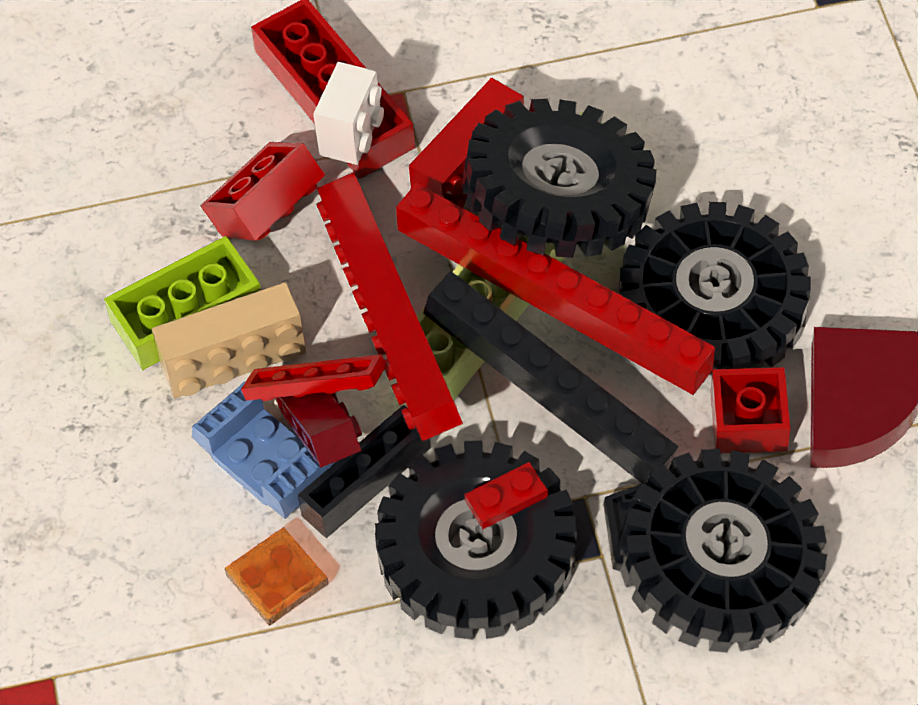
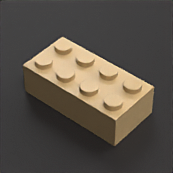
(229, 340)

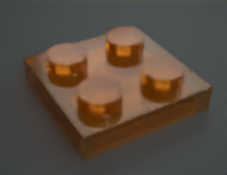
(276, 576)

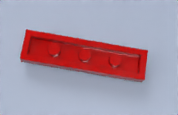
(314, 377)

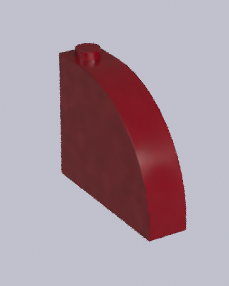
(860, 393)

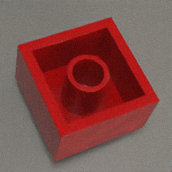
(750, 410)

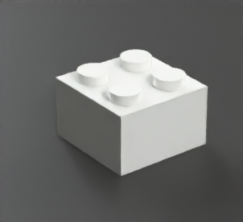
(348, 113)

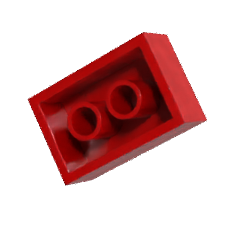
(263, 191)

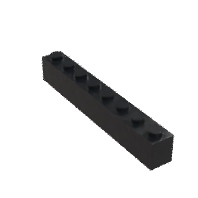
(548, 378)

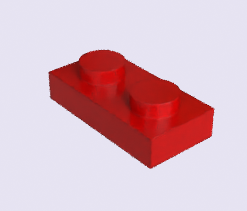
(506, 495)

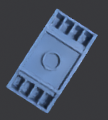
(257, 451)

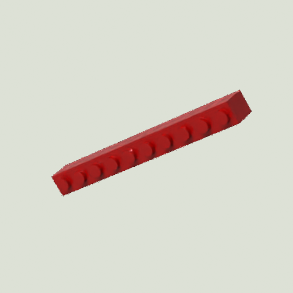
(557, 290)
(388, 309)

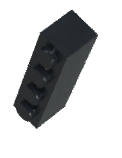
(361, 476)

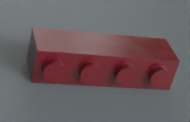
(322, 426)

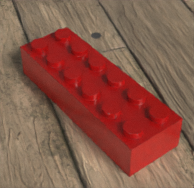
(303, 55)

